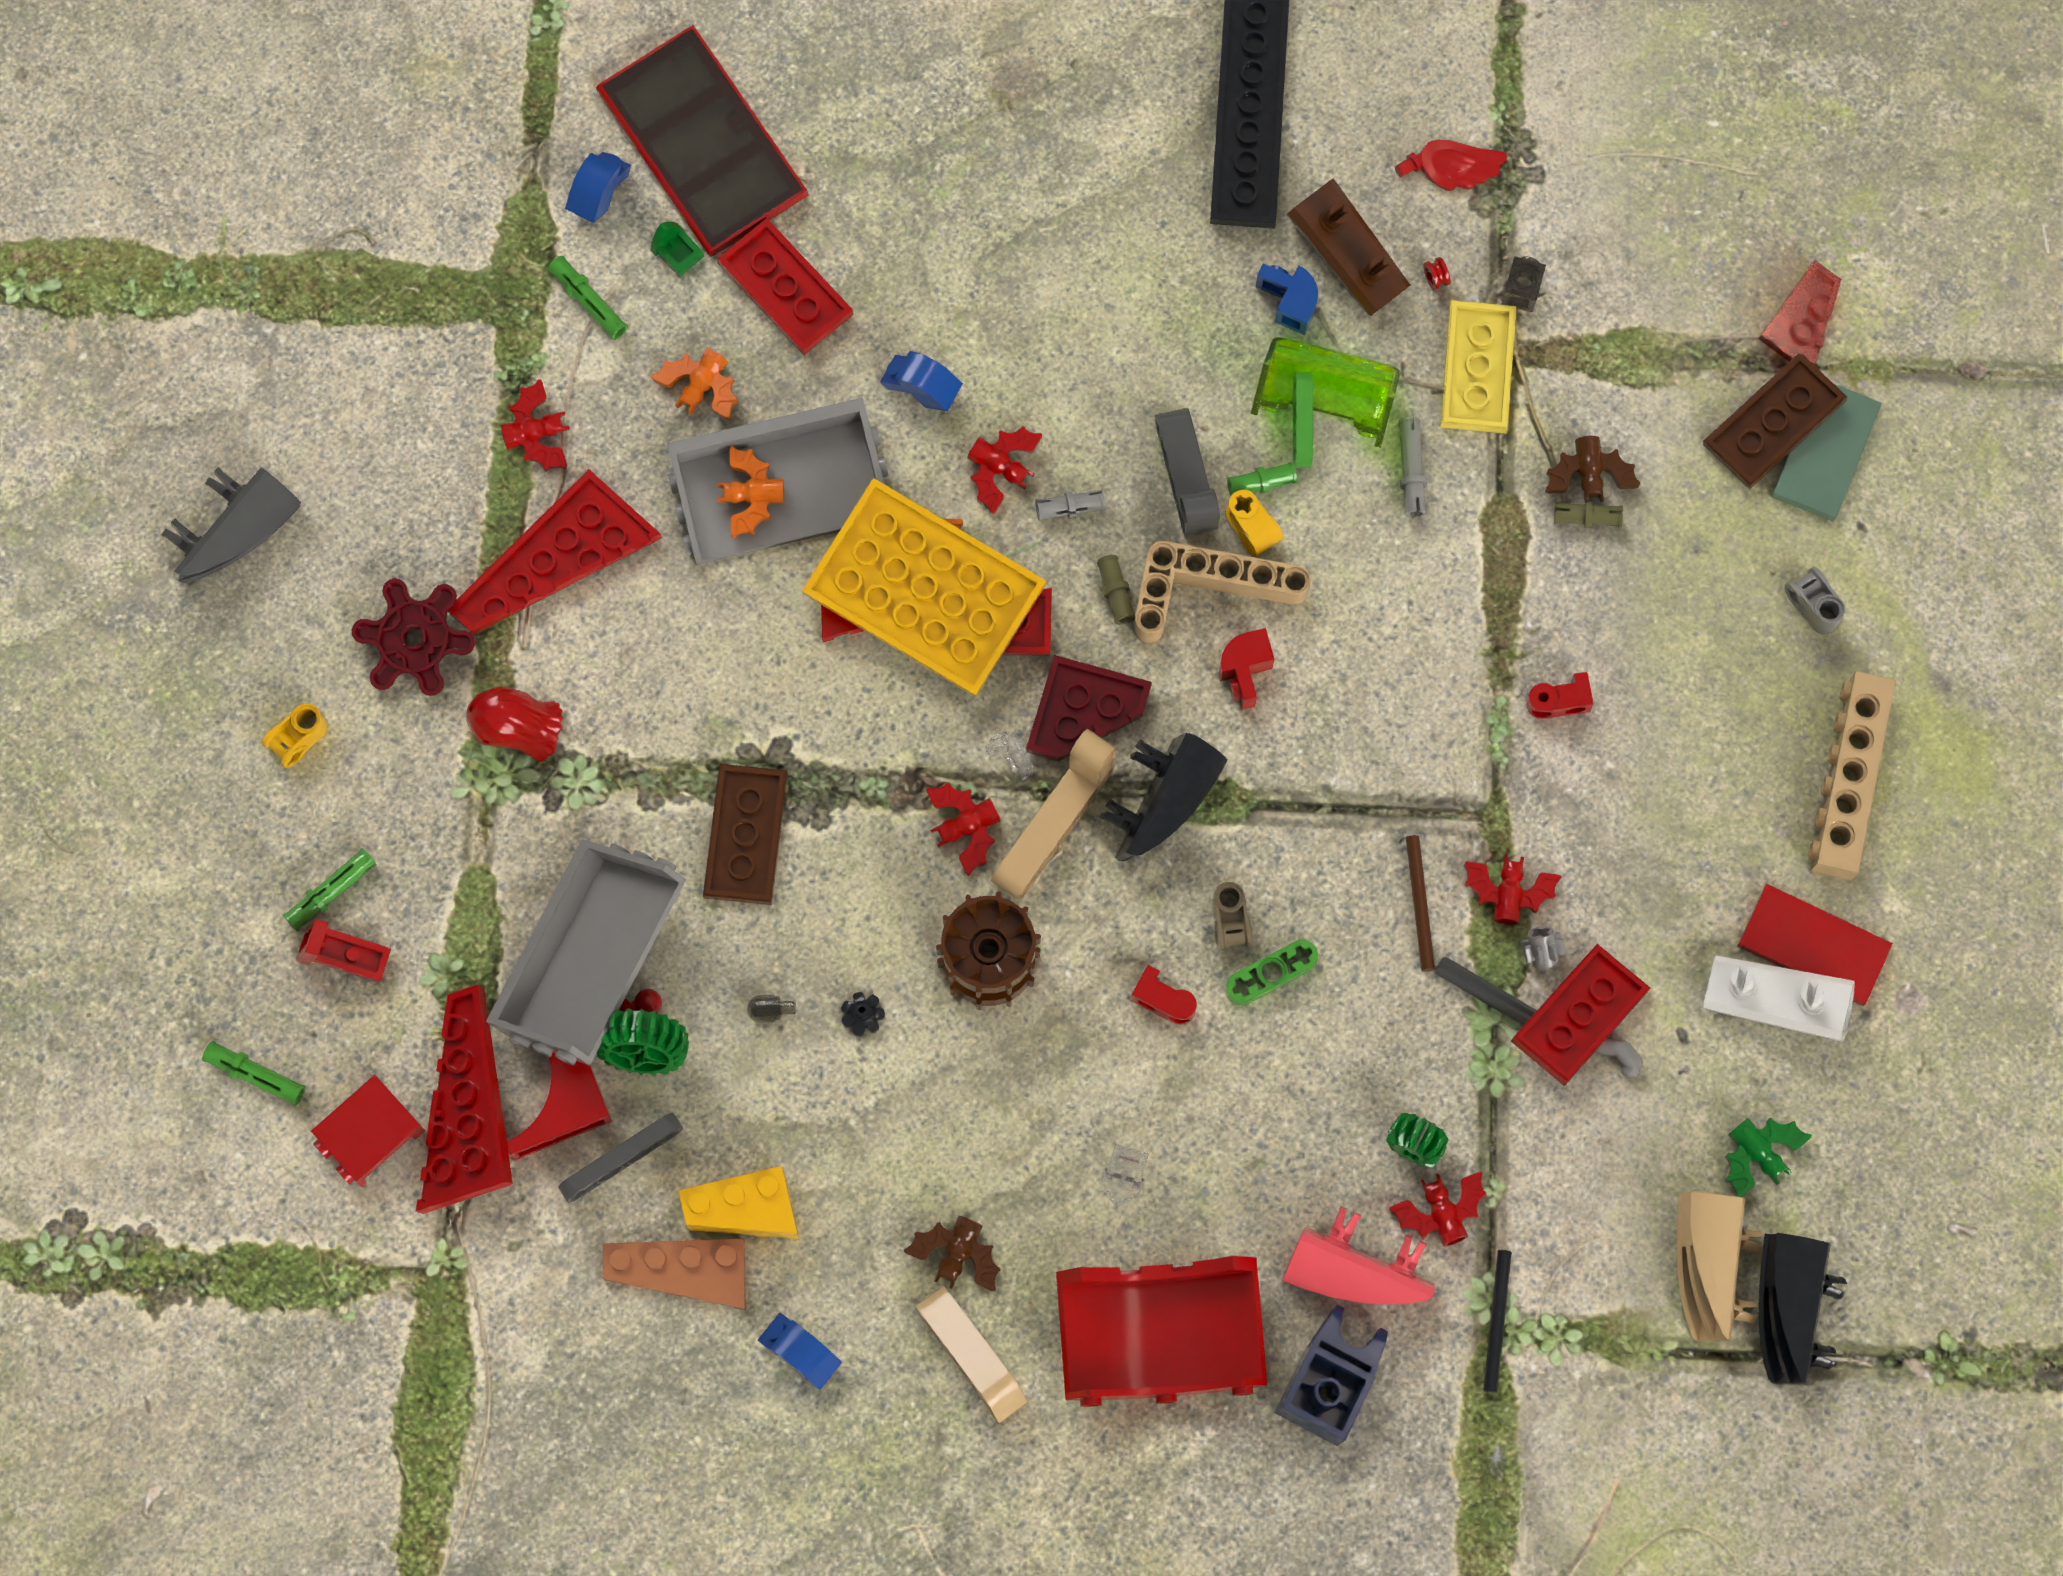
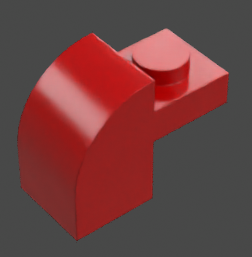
(1241, 658)

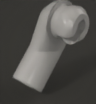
(1625, 1053)

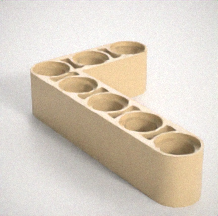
(1211, 579)
(1089, 769)

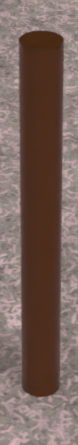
(1420, 903)

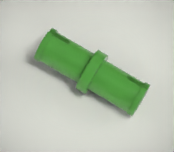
(1263, 479)

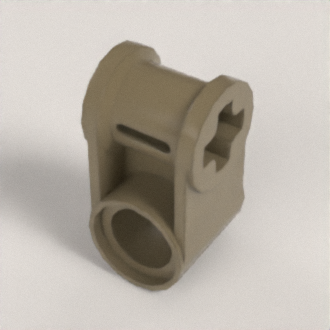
(1231, 923)

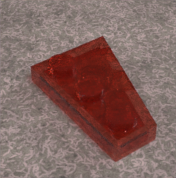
(1803, 315)

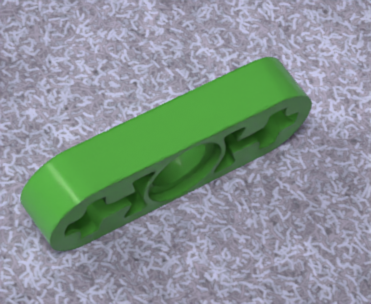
(1302, 419)
(1289, 952)

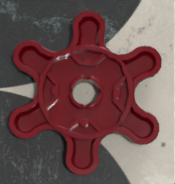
(391, 632)

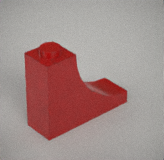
(570, 1109)

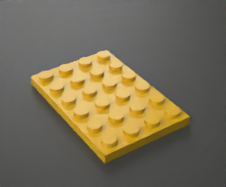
(924, 587)

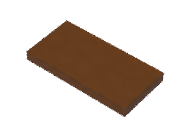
(1775, 420)
(745, 834)

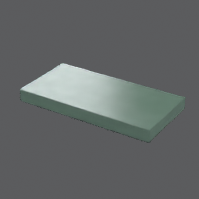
(1825, 462)

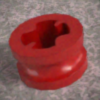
(1437, 273)

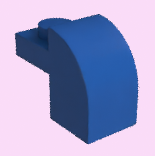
(595, 185)
(1297, 292)
(922, 378)
(800, 1350)

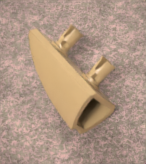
(1708, 1263)

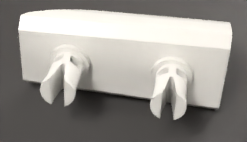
(1781, 997)

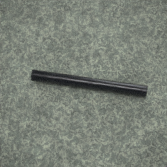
(1497, 1321)

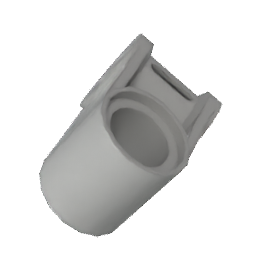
(1815, 594)

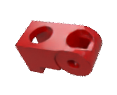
(1561, 700)
(1159, 998)

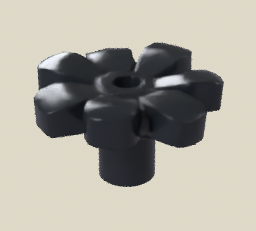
(865, 1019)

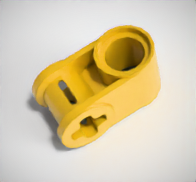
(1256, 527)
(294, 735)

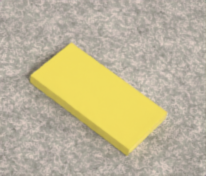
(1478, 366)

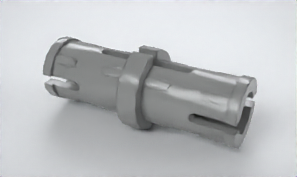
(1070, 505)

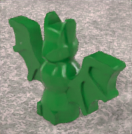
(1756, 1146)

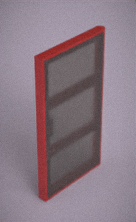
(702, 140)

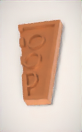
(687, 1268)

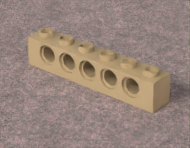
(1877, 696)

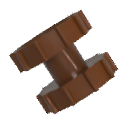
(981, 923)

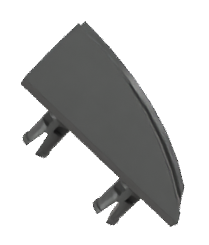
(249, 520)

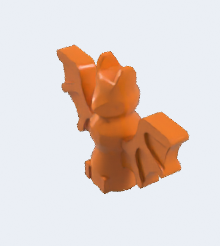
(703, 377)
(757, 491)

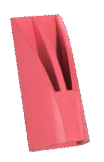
(1339, 1271)

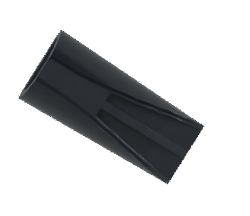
(1177, 790)
(1790, 1304)

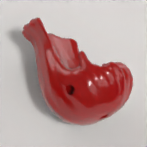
(515, 721)

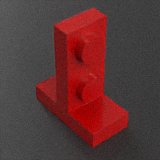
(343, 952)

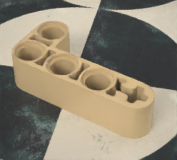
(972, 1354)

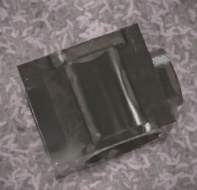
(1519, 295)

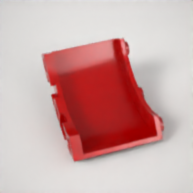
(1161, 1331)

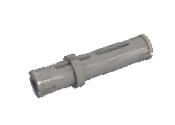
(1413, 480)

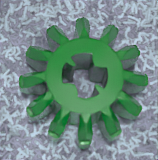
(1417, 1139)

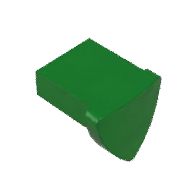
(675, 247)

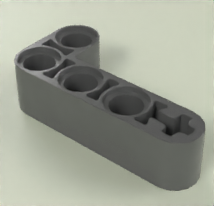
(1193, 498)

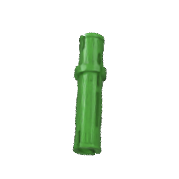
(579, 288)
(330, 889)
(241, 1067)

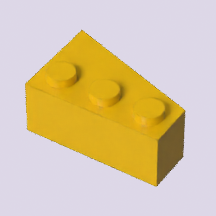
(742, 1205)

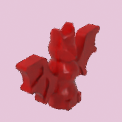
(528, 430)
(996, 461)
(970, 821)
(1509, 894)
(1444, 1215)

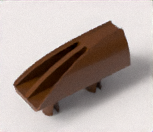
(1348, 247)

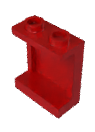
(365, 1131)

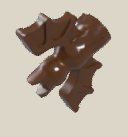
(1589, 464)
(959, 1246)

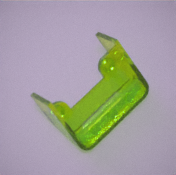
(1341, 384)

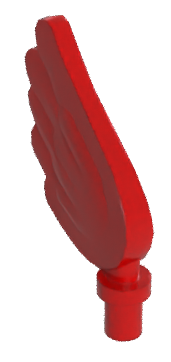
(1453, 164)

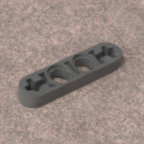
(620, 1157)

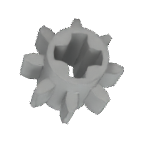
(1543, 947)

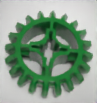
(644, 1043)

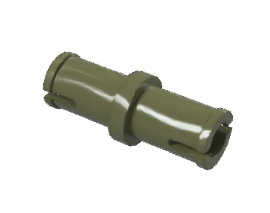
(1588, 514)
(1116, 589)

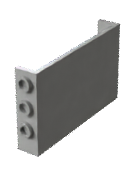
(819, 453)
(586, 951)

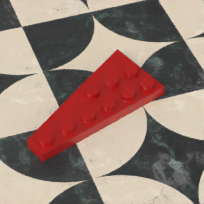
(569, 542)
(466, 1114)

